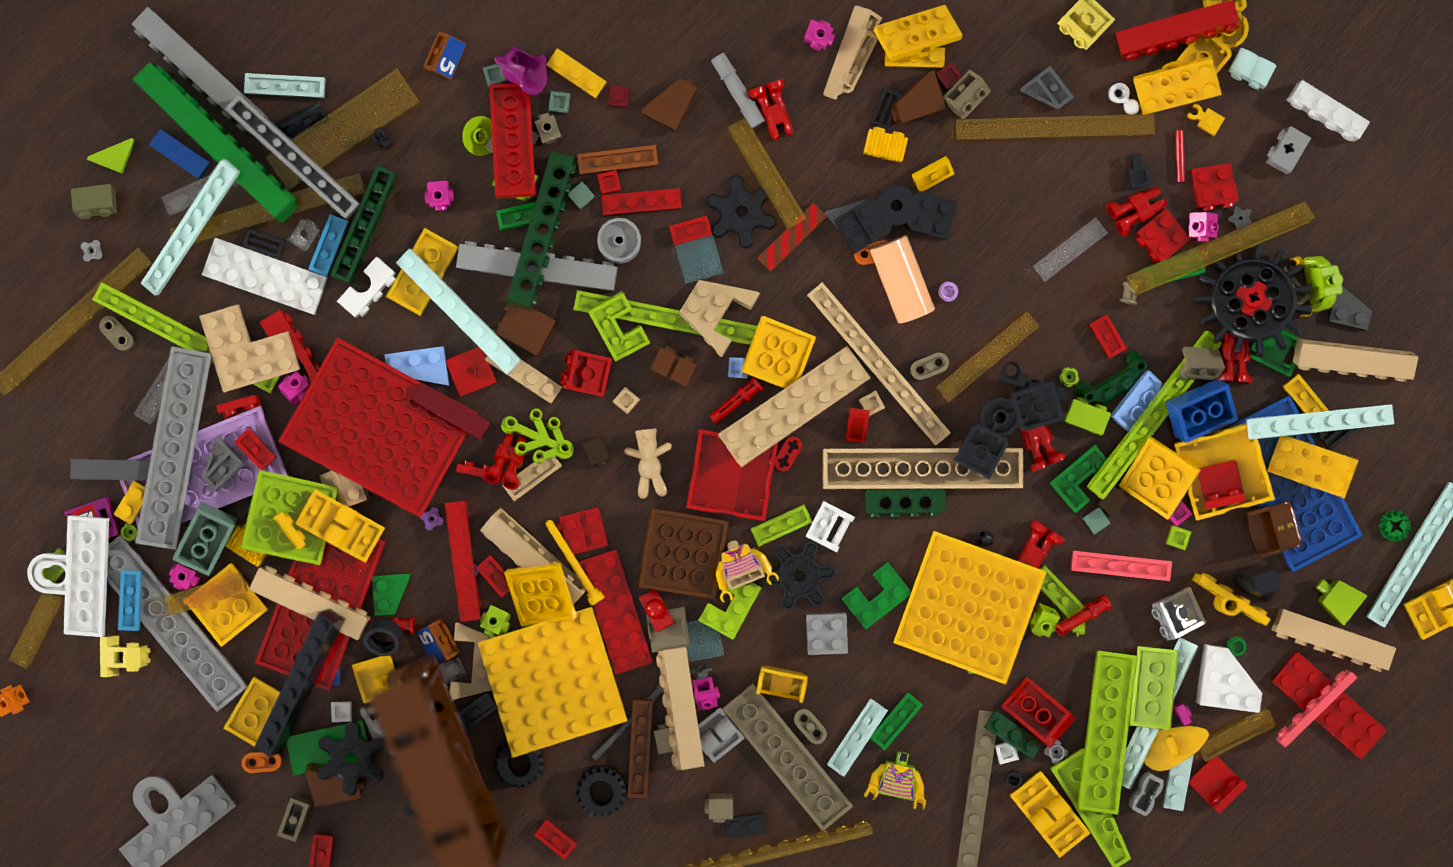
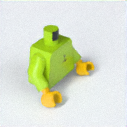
(1324, 281)

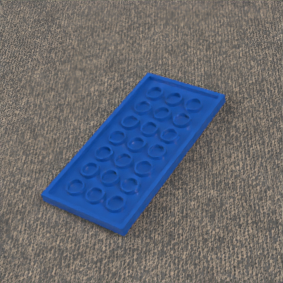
(1321, 516)

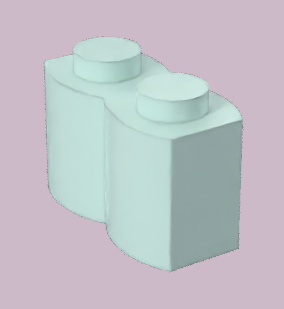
(1251, 68)

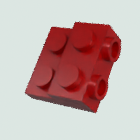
(1214, 187)
(1162, 236)
(586, 372)
(583, 530)

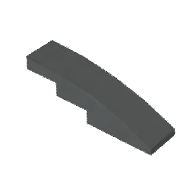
(109, 469)

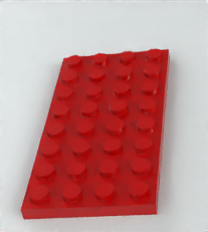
(337, 575)

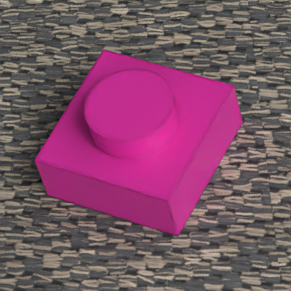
(1180, 514)
(1183, 713)

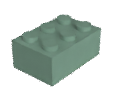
(205, 538)

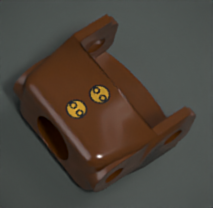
(1274, 528)

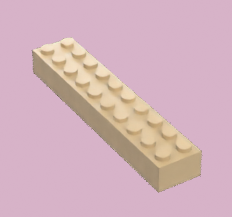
(914, 469)

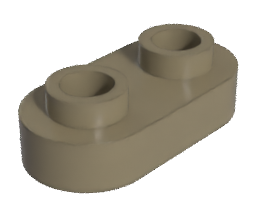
(116, 332)
(929, 366)
(810, 725)

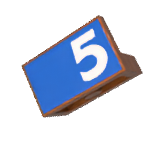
(445, 55)
(438, 640)

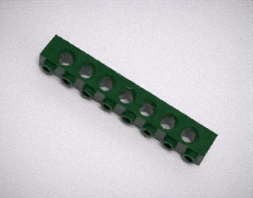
(556, 164)

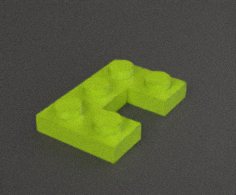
(604, 318)
(731, 620)

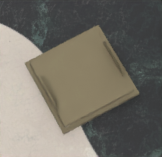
(673, 636)

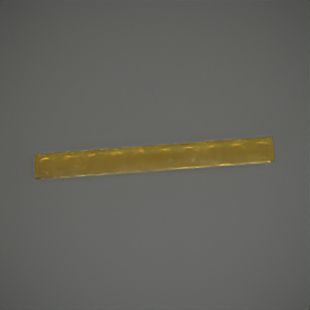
(1055, 127)
(257, 214)
(1220, 248)
(70, 323)
(786, 848)

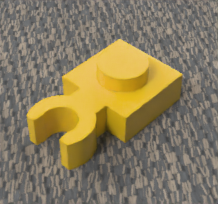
(1208, 120)

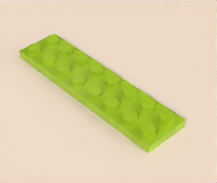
(1107, 732)

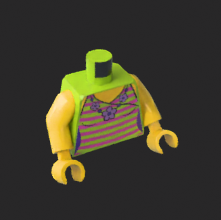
(897, 780)

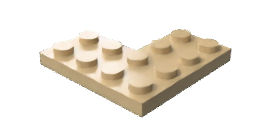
(239, 359)

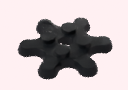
(731, 221)
(813, 575)
(341, 768)

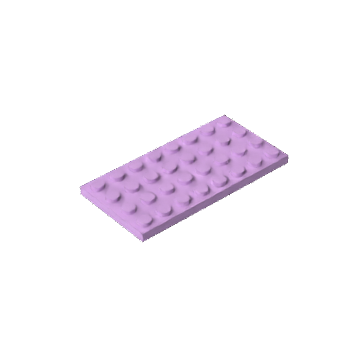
(242, 483)

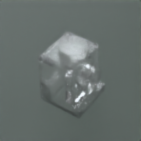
(311, 230)

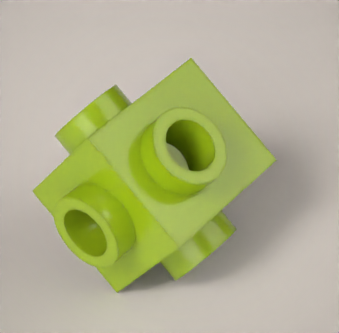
(492, 615)
(1043, 620)

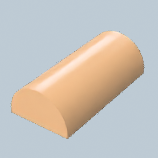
(902, 279)

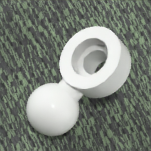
(1131, 106)

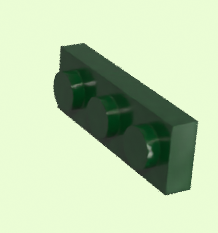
(1013, 735)

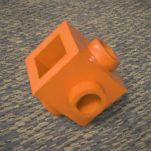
(12, 700)

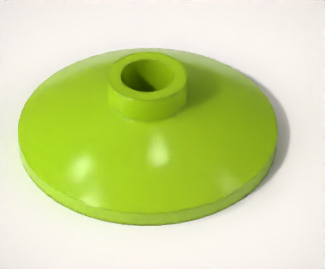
(484, 128)

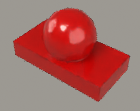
(857, 425)
(656, 610)

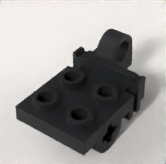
(1019, 380)

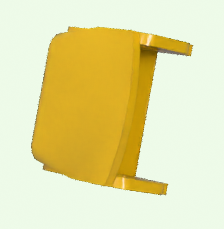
(782, 683)

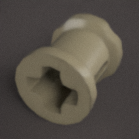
(1128, 296)

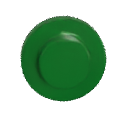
(1236, 646)

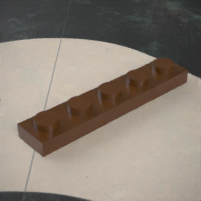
(639, 748)

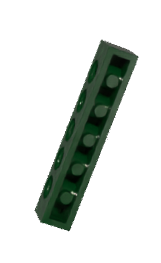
(364, 224)

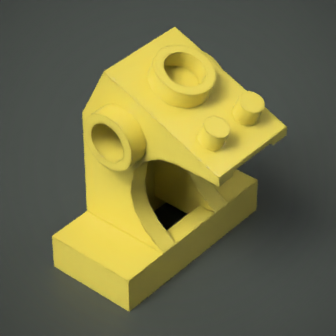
(133, 656)

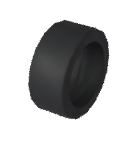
(386, 626)

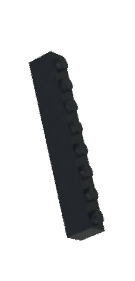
(300, 682)

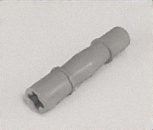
(737, 90)

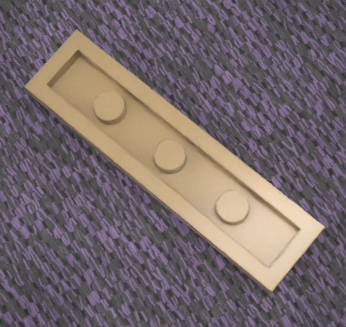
(532, 380)

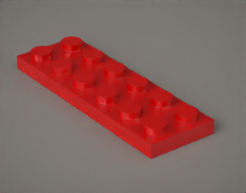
(512, 141)
(617, 613)
(1342, 718)

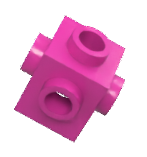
(819, 28)
(434, 190)
(1203, 226)
(294, 387)
(191, 577)
(705, 693)

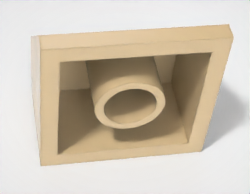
(348, 491)

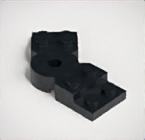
(874, 218)
(987, 439)

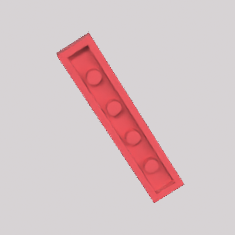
(1121, 565)
(1315, 707)

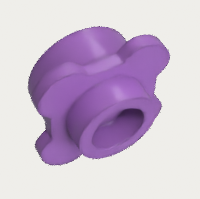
(432, 513)

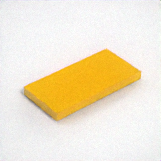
(438, 256)

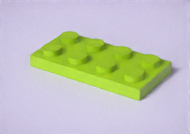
(1154, 688)

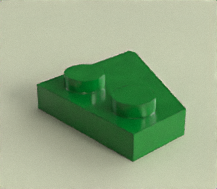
(388, 592)

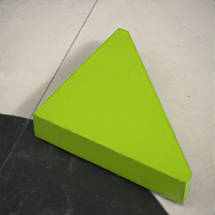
(114, 156)

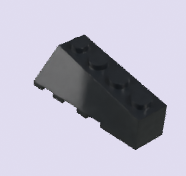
(1258, 581)

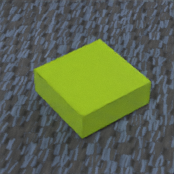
(1178, 537)

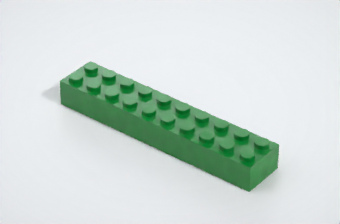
(212, 138)

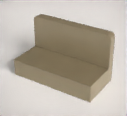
(1201, 363)

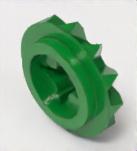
(1385, 525)

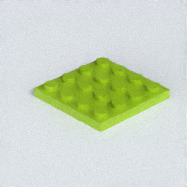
(288, 495)

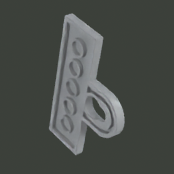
(180, 823)

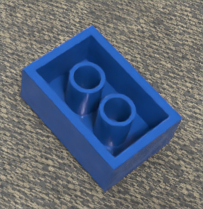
(1201, 411)

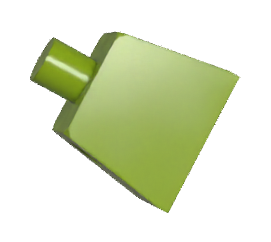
(1339, 599)

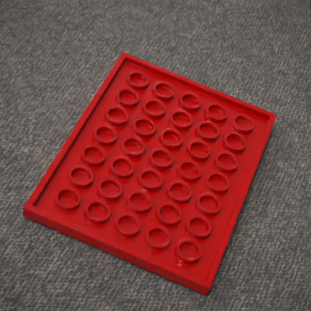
(370, 431)

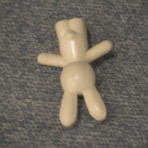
(649, 465)

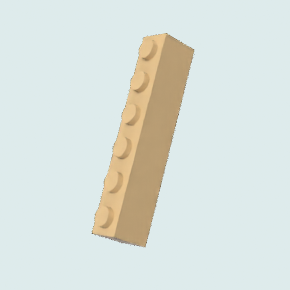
(1355, 359)
(525, 549)
(306, 601)
(1334, 639)
(680, 707)

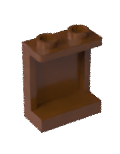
(525, 328)

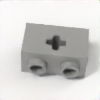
(1297, 143)

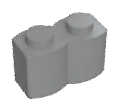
(1143, 799)

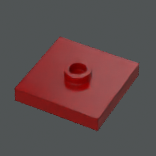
(470, 371)

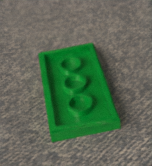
(304, 747)

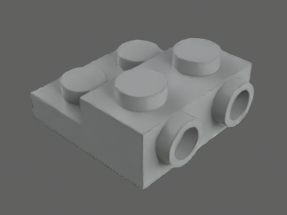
(1178, 614)

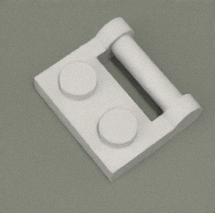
(823, 524)

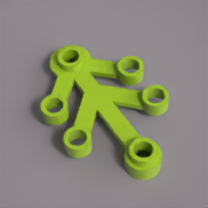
(540, 438)

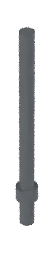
(623, 727)

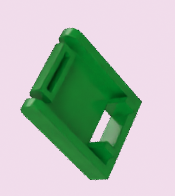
(1274, 357)

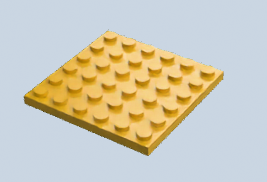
(970, 607)
(552, 682)

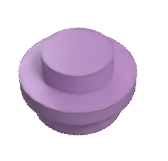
(948, 291)

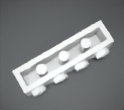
(1328, 111)

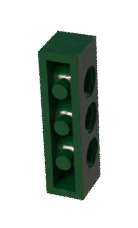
(935, 495)

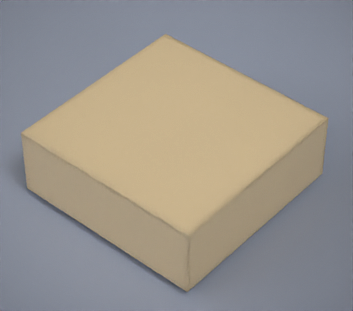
(626, 400)
(872, 402)

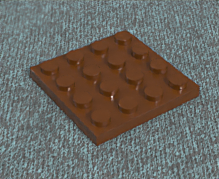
(682, 553)

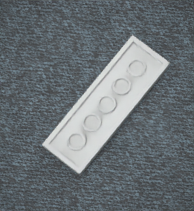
(264, 276)

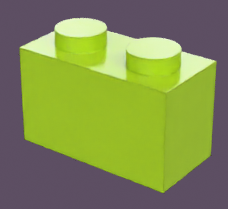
(1087, 416)

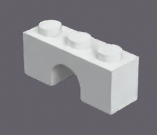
(380, 276)

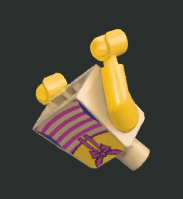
(740, 567)

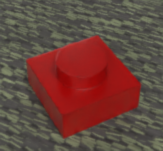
(609, 182)

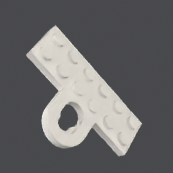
(85, 575)

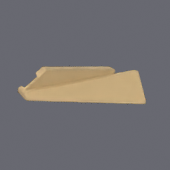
(853, 52)

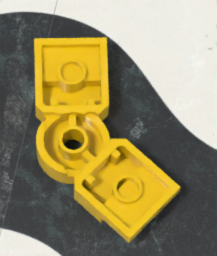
(1222, 44)

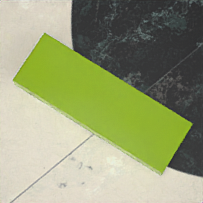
(781, 525)
(1059, 594)

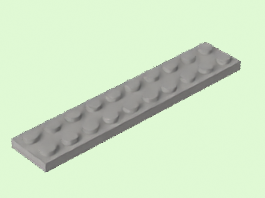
(173, 448)
(177, 633)

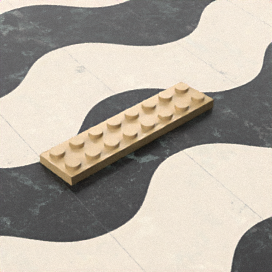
(794, 406)

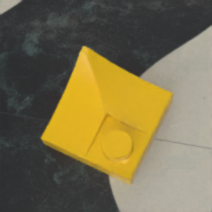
(372, 675)

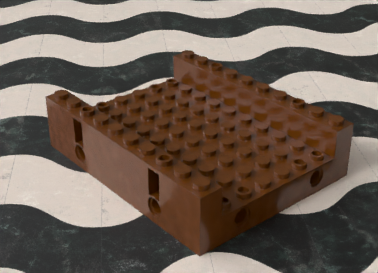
(439, 767)

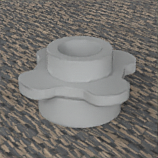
(96, 254)
(1062, 752)

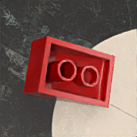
(1038, 712)

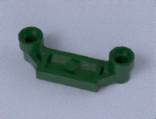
(1114, 384)

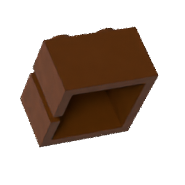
(673, 366)

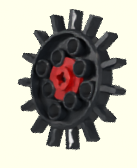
(1264, 304)

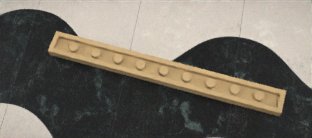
(878, 364)

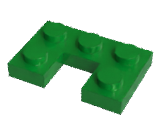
(1068, 480)
(871, 611)

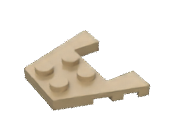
(708, 305)
(480, 681)

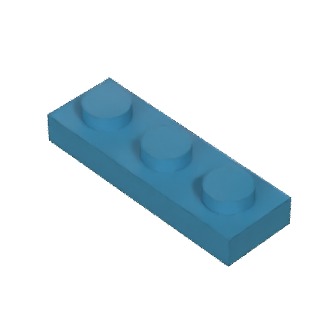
(328, 245)
(130, 600)

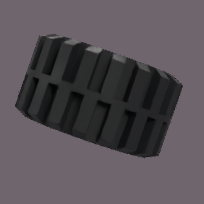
(515, 779)
(601, 808)

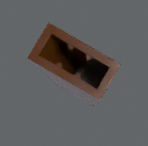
(919, 100)
(671, 104)
(330, 790)

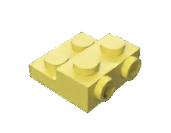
(1085, 22)

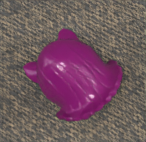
(524, 70)

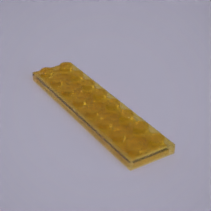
(350, 124)

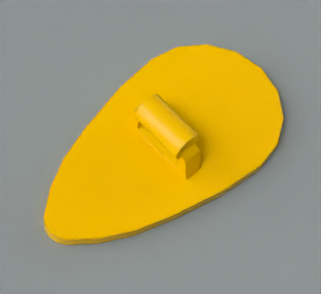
(1175, 746)

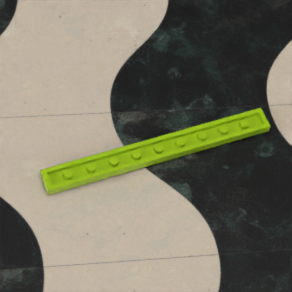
(667, 318)
(160, 324)
(1144, 426)

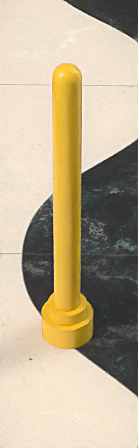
(593, 594)

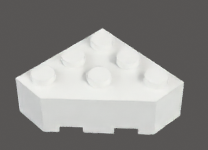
(1225, 682)

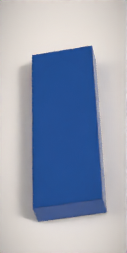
(179, 154)

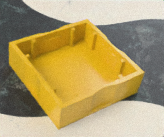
(1225, 446)

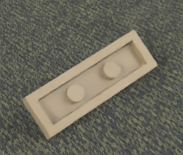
(534, 475)

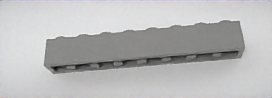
(188, 61)
(293, 156)
(561, 271)

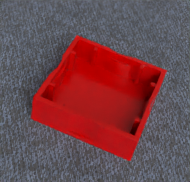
(724, 486)

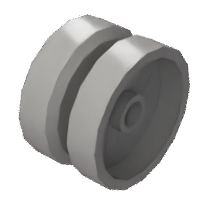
(618, 229)

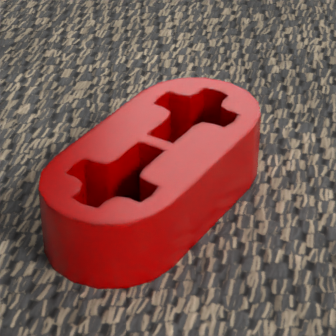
(792, 456)

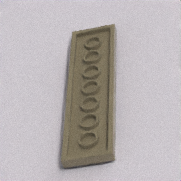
(787, 757)

